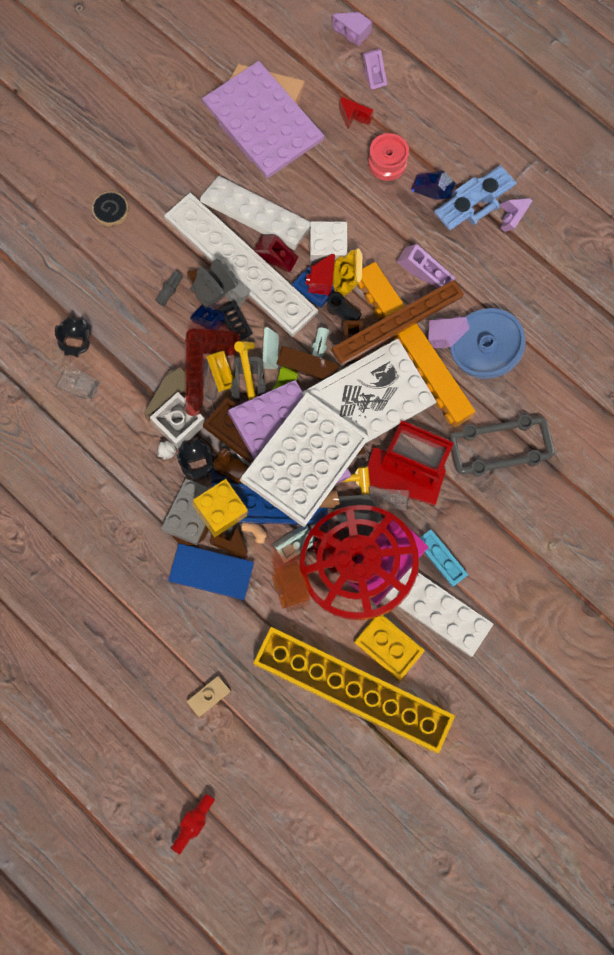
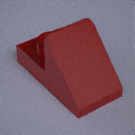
(352, 110)

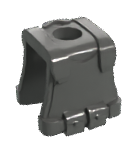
(213, 286)
(256, 368)

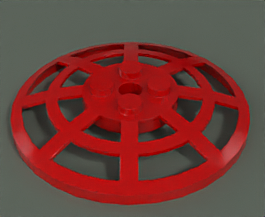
(361, 571)

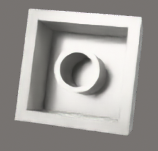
(327, 239)
(175, 423)

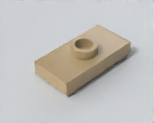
(208, 696)

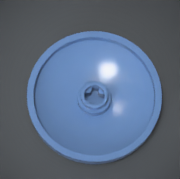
(490, 345)

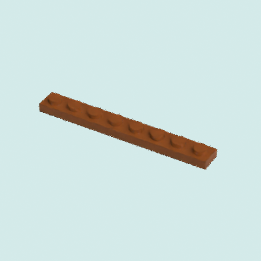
(397, 322)

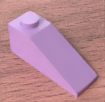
(424, 267)

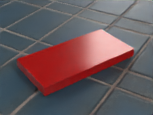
(390, 478)

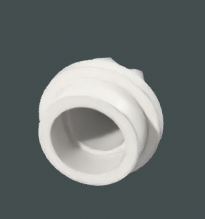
(166, 450)

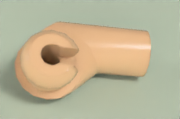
(257, 530)

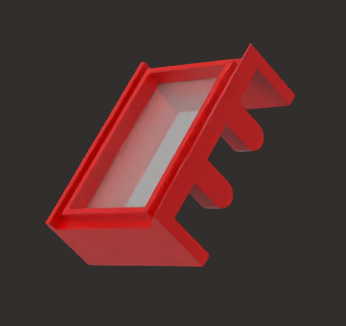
(418, 451)

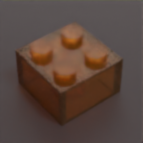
(291, 586)

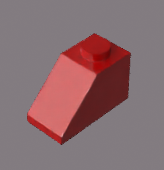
(321, 276)

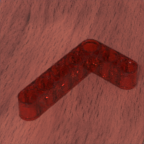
(196, 344)

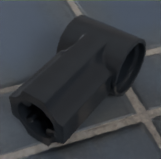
(344, 310)

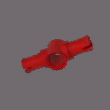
(192, 824)

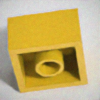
(220, 508)

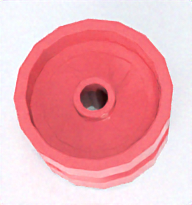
(388, 156)

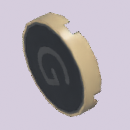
(110, 209)

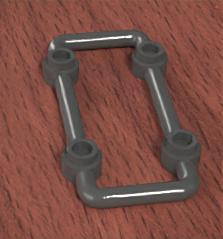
(524, 423)

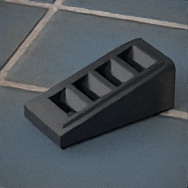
(233, 307)

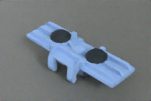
(471, 193)

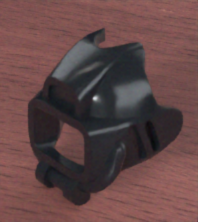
(72, 329)
(194, 452)

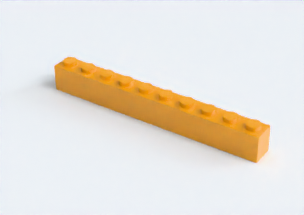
(422, 354)

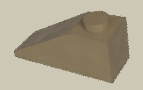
(168, 388)

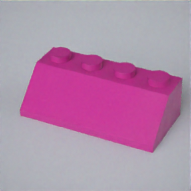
(387, 564)

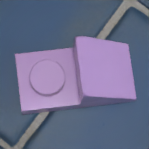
(374, 69)
(515, 211)

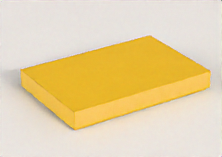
(389, 647)

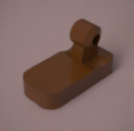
(229, 466)

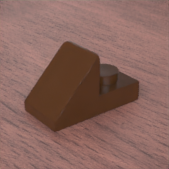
(234, 546)

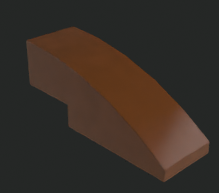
(306, 363)

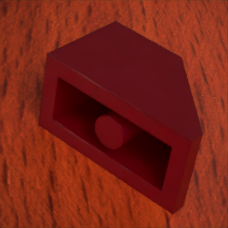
(275, 252)

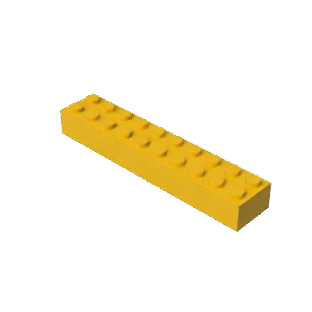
(354, 690)

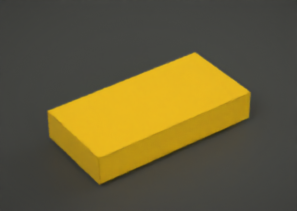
(220, 370)

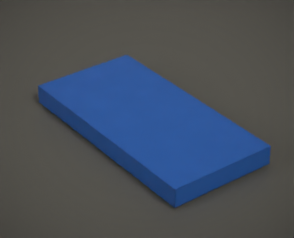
(211, 572)

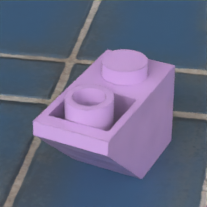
(352, 26)
(447, 332)

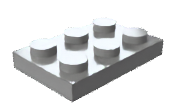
(182, 518)

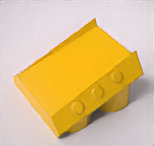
(347, 272)

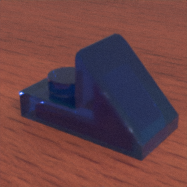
(208, 317)

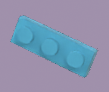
(443, 559)

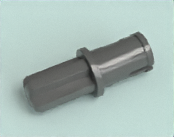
(169, 289)

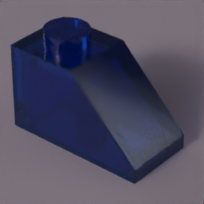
(434, 185)

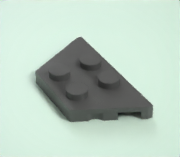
(346, 501)

